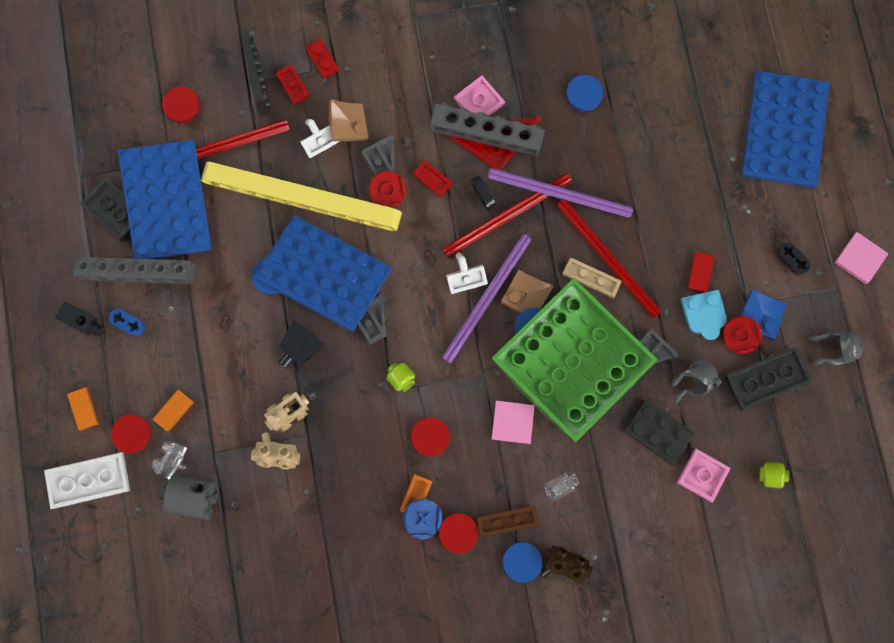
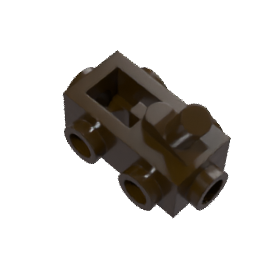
(566, 564)

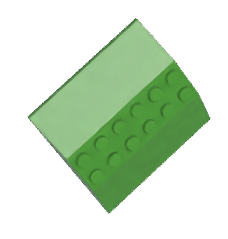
(574, 360)

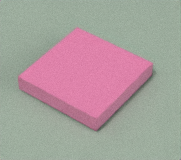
(479, 97)
(861, 258)
(513, 422)
(703, 475)

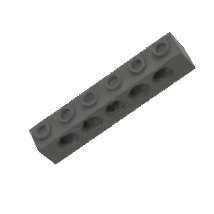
(478, 134)
(134, 270)

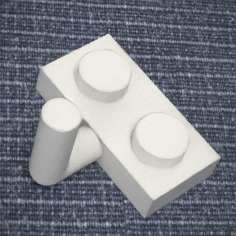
(318, 140)
(467, 277)

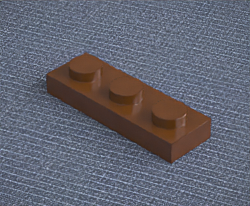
(507, 521)

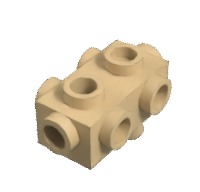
(282, 415)
(274, 454)

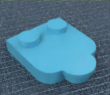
(705, 314)

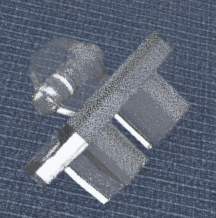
(171, 460)
(561, 486)

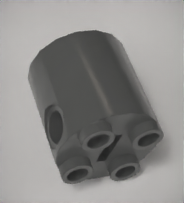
(189, 496)

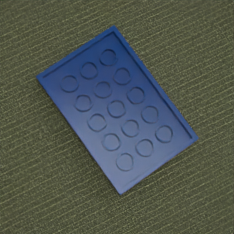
(785, 129)
(164, 200)
(323, 273)

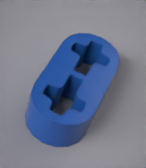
(128, 319)

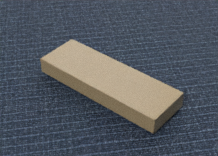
(592, 278)

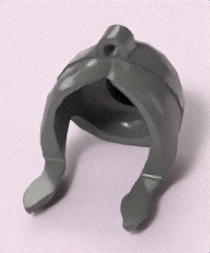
(850, 343)
(703, 374)

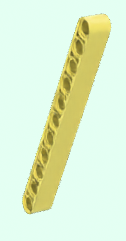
(301, 196)

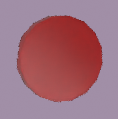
(181, 104)
(387, 189)
(742, 334)
(131, 434)
(430, 437)
(458, 533)

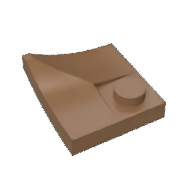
(347, 121)
(526, 293)

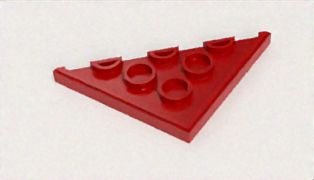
(491, 155)

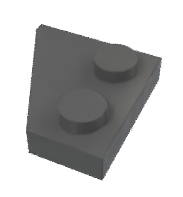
(380, 155)
(373, 321)
(658, 347)

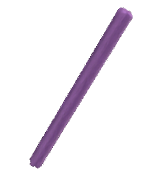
(560, 192)
(486, 299)

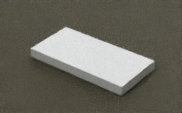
(87, 480)

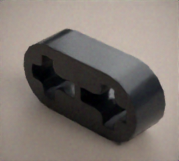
(483, 192)
(793, 259)

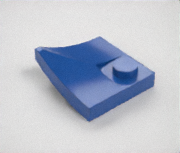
(765, 312)

